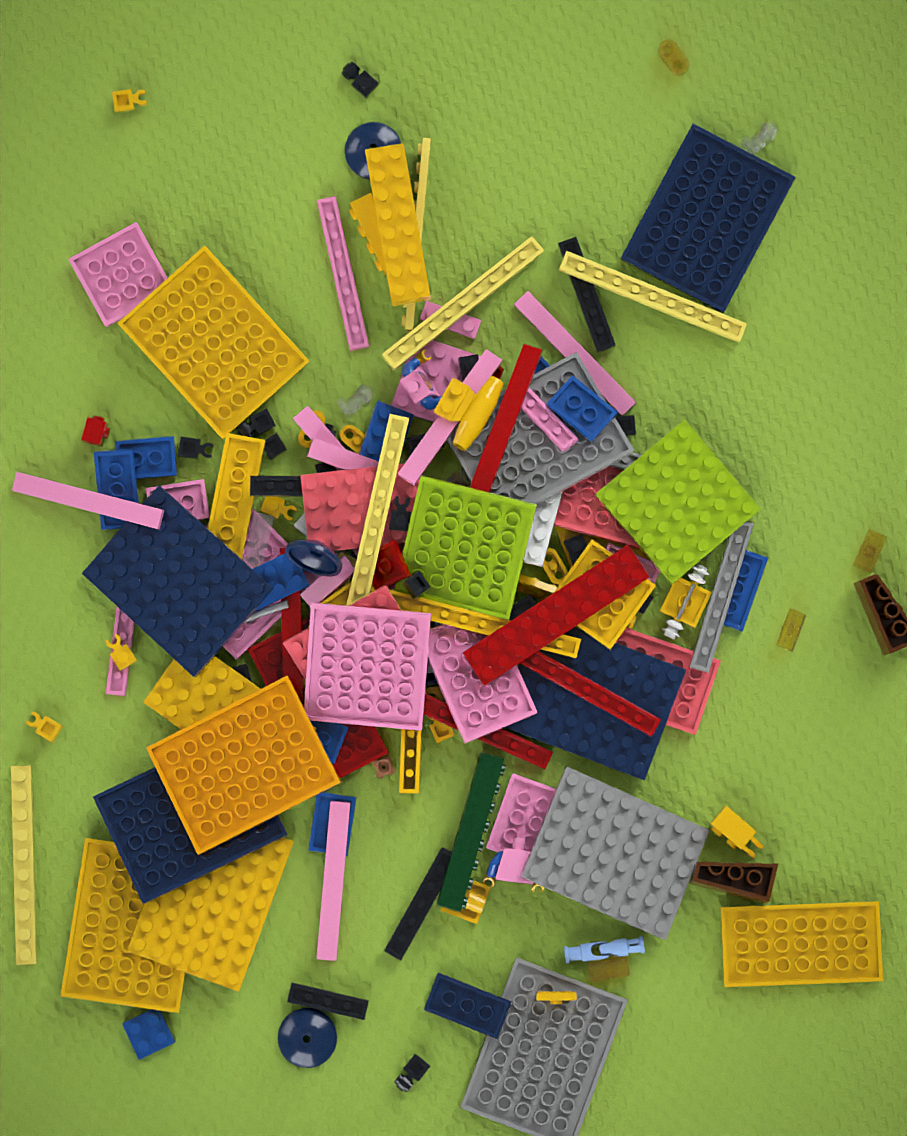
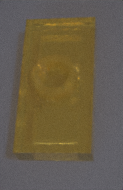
(869, 551)
(791, 629)
(608, 969)

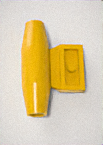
(469, 409)

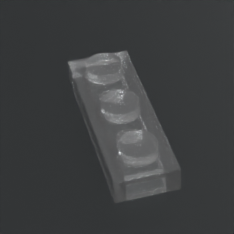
(258, 539)

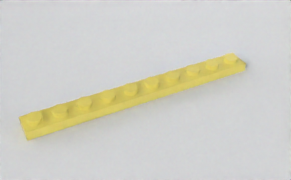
(420, 188)
(652, 296)
(462, 303)
(378, 508)
(23, 865)

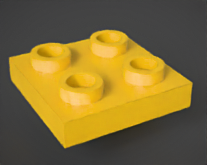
(476, 900)

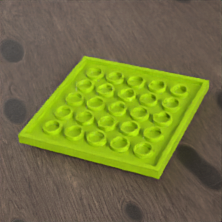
(677, 501)
(467, 546)

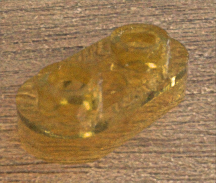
(673, 58)

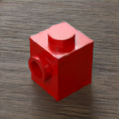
(95, 431)

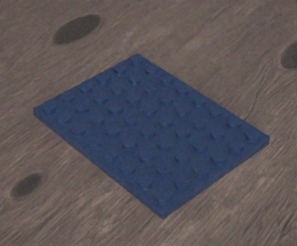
(707, 218)
(178, 583)
(587, 729)
(156, 842)

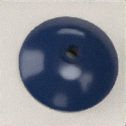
(361, 139)
(314, 557)
(311, 1023)

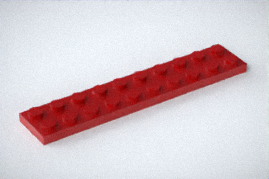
(555, 615)

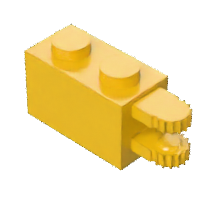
(735, 830)

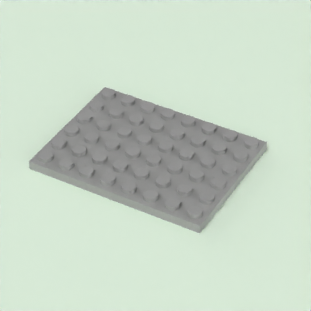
(532, 463)
(615, 853)
(546, 1054)

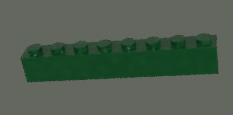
(470, 832)

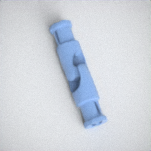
(617, 948)

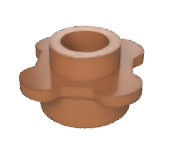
(382, 772)

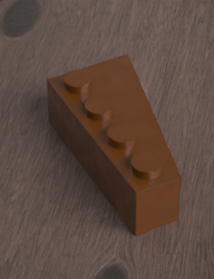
(883, 613)
(743, 880)

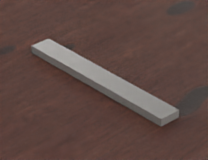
(721, 598)

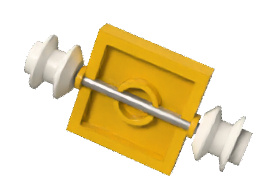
(685, 602)

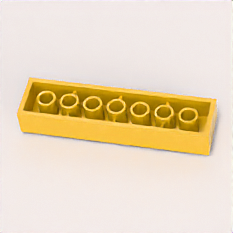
(397, 224)

